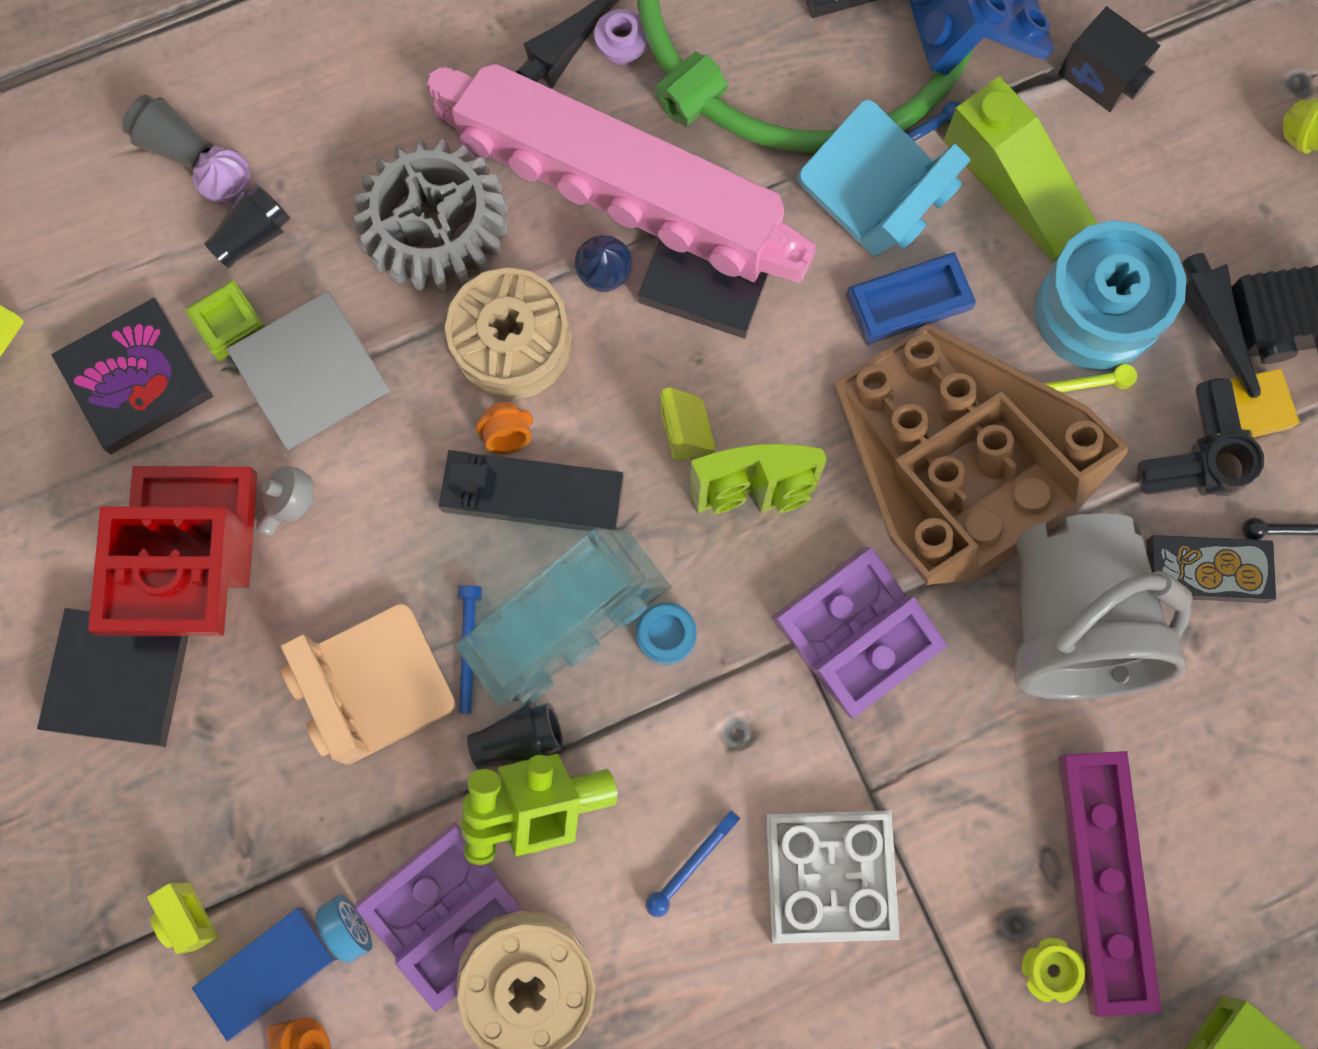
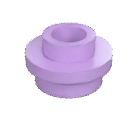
(620, 49)

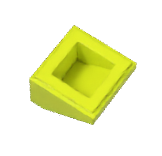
(685, 424)

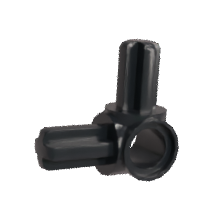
(1199, 467)

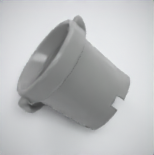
(1095, 612)

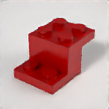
(173, 551)

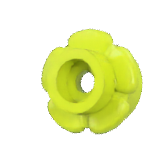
(1070, 976)

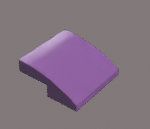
(859, 632)
(432, 910)

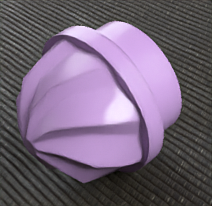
(221, 175)

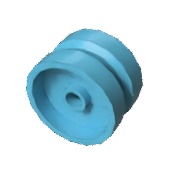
(1110, 295)

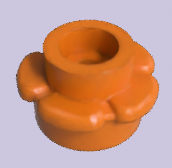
(505, 428)

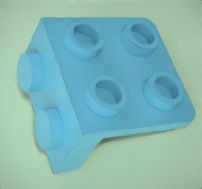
(879, 179)

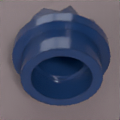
(603, 263)

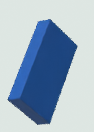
(910, 298)
(264, 973)

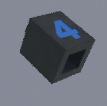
(1110, 60)

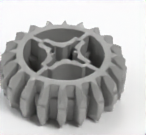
(465, 190)

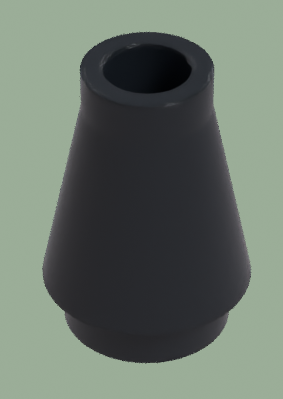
(247, 226)
(517, 737)

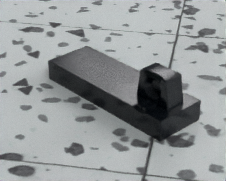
(531, 491)

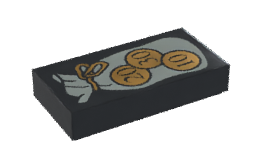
(1217, 566)

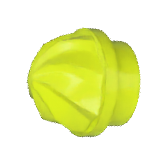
(1301, 125)

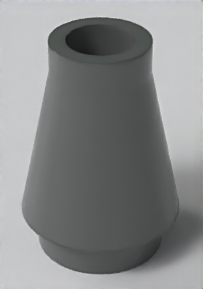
(163, 131)

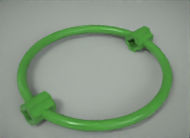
(697, 85)

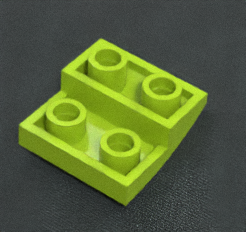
(774, 474)

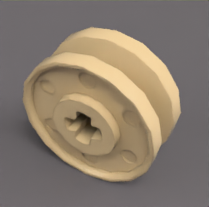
(496, 305)
(520, 948)

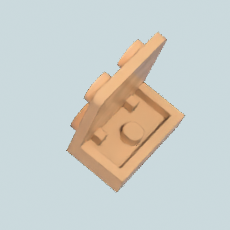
(367, 684)

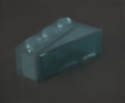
(562, 615)

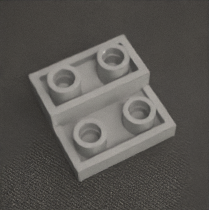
(308, 370)

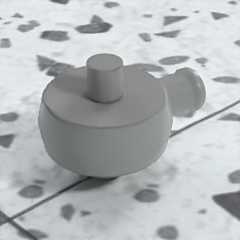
(285, 498)

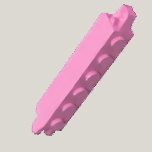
(621, 172)

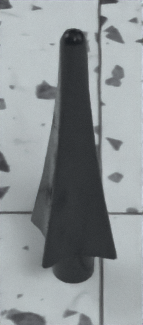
(556, 47)
(1213, 302)

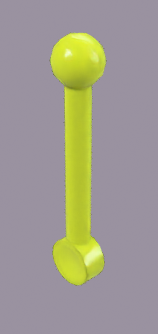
(1122, 378)

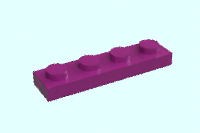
(1109, 884)

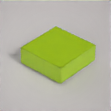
(224, 318)

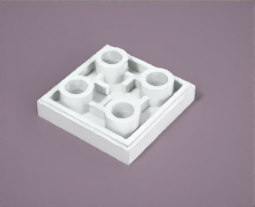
(831, 877)

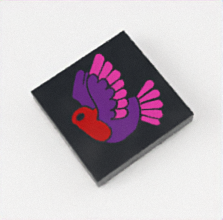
(132, 376)

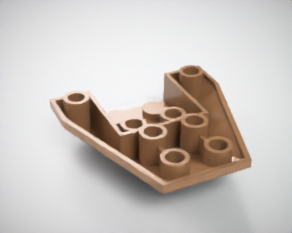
(969, 452)

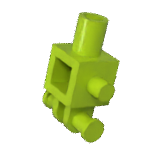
(529, 806)

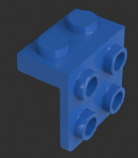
(956, 26)

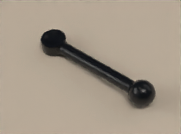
(1256, 529)

